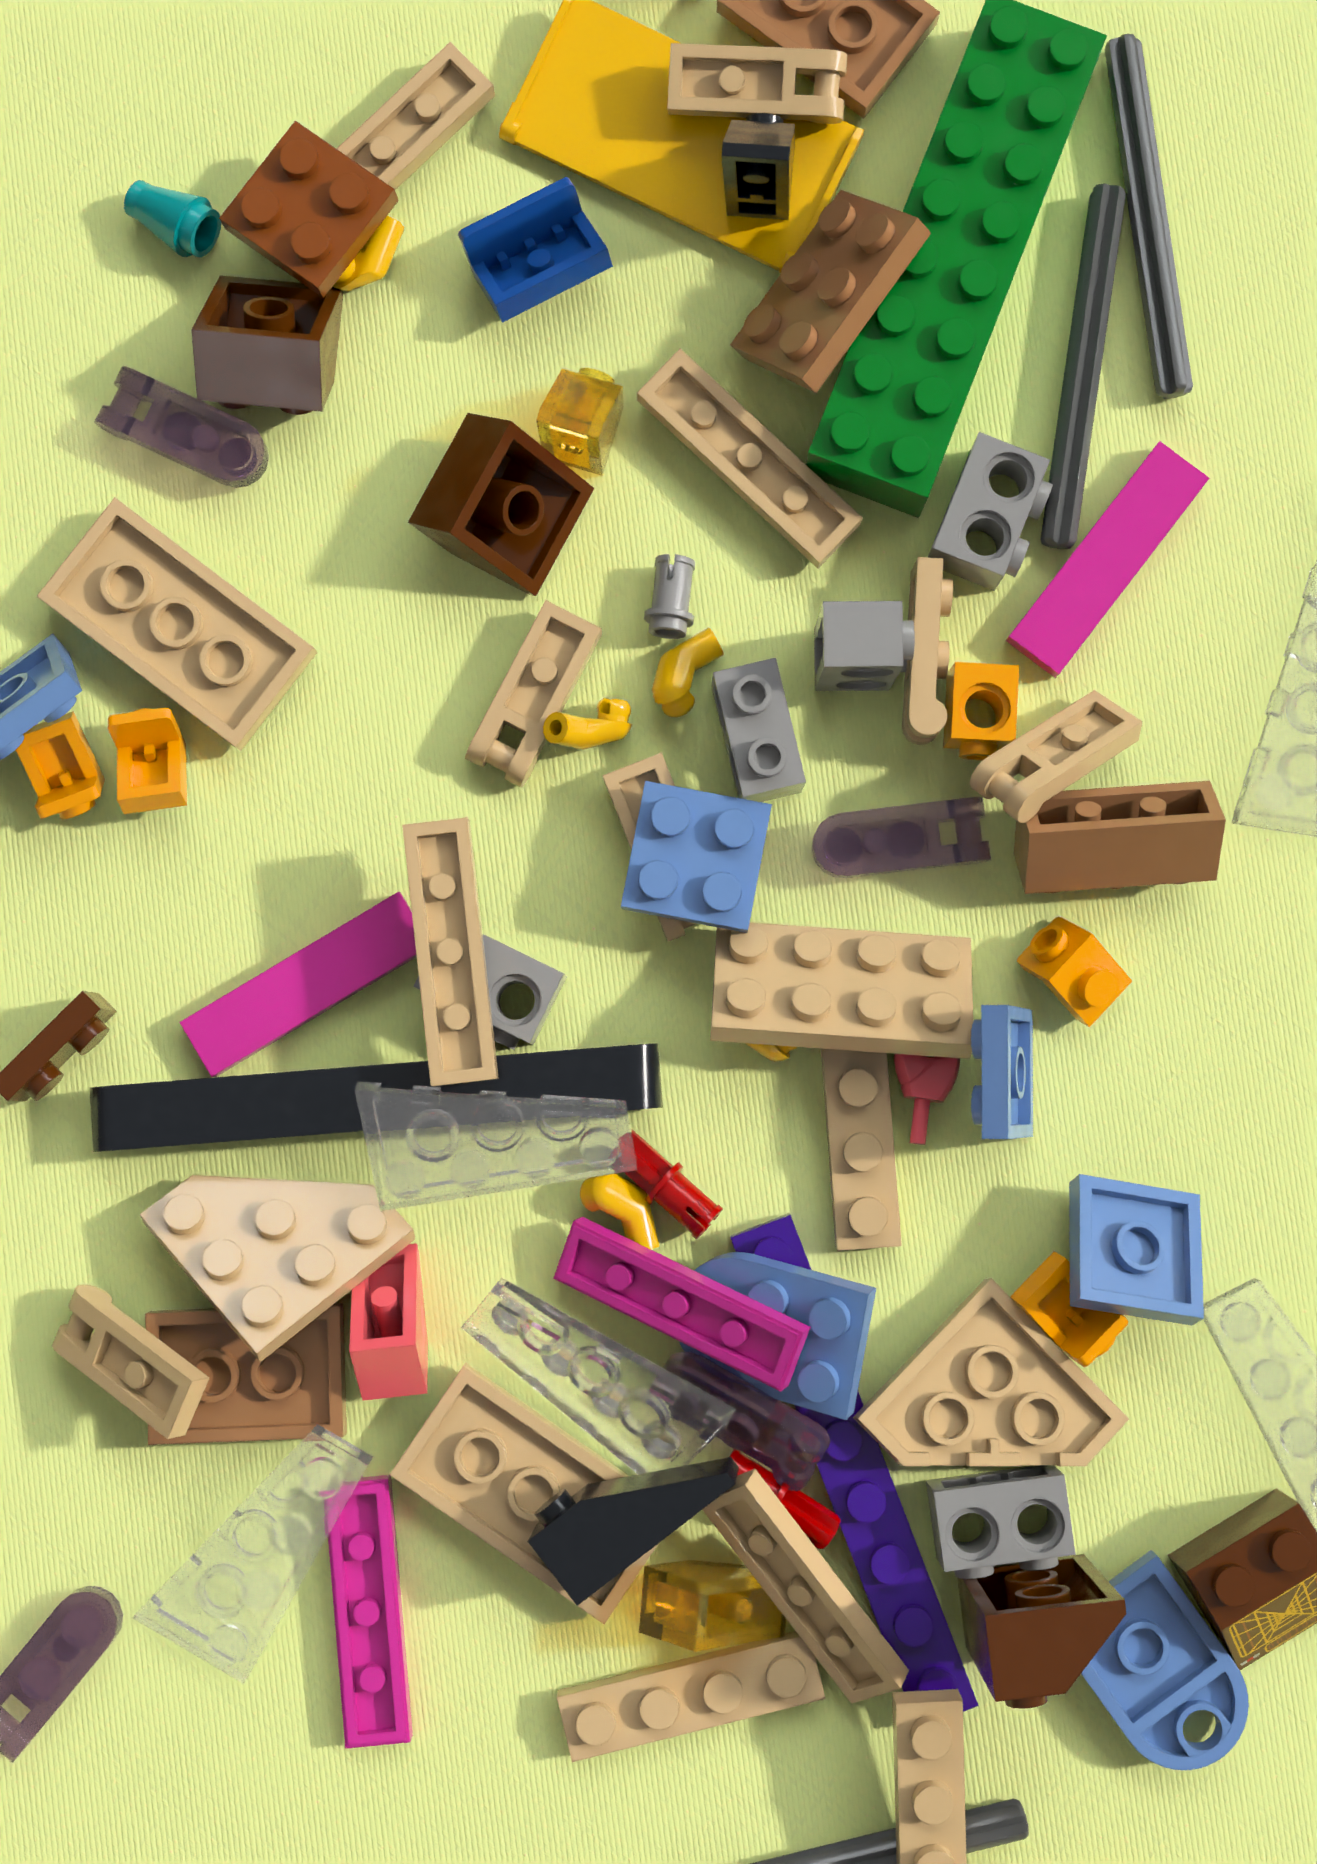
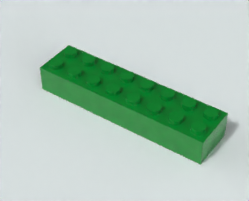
(979, 201)

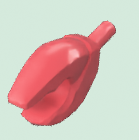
(924, 1081)

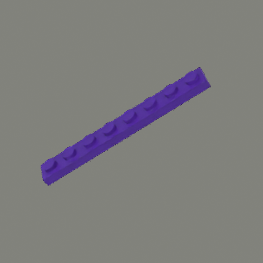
(875, 1520)

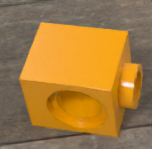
(987, 682)

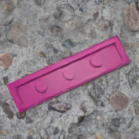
(1107, 559)
(303, 985)
(682, 1303)
(370, 1618)

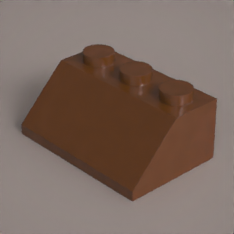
(1037, 1627)

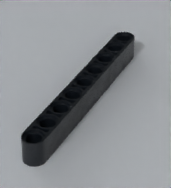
(326, 1098)

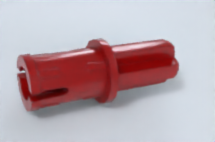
(672, 1189)
(812, 1517)

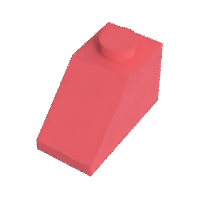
(390, 1329)

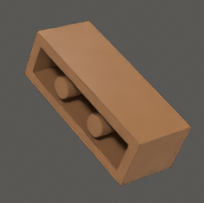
(1121, 838)

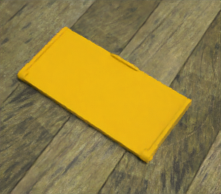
(602, 112)

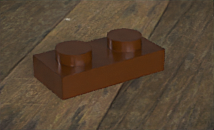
(74, 1029)

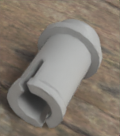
(671, 597)

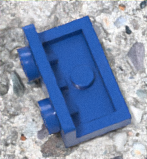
(534, 249)

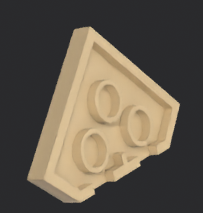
(275, 1248)
(990, 1395)

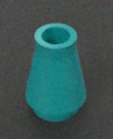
(177, 218)

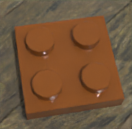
(309, 209)

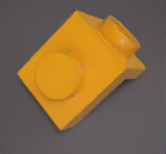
(149, 760)
(61, 767)
(1075, 969)
(1075, 1330)

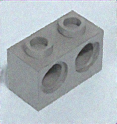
(979, 508)
(861, 645)
(758, 731)
(509, 967)
(1000, 1500)

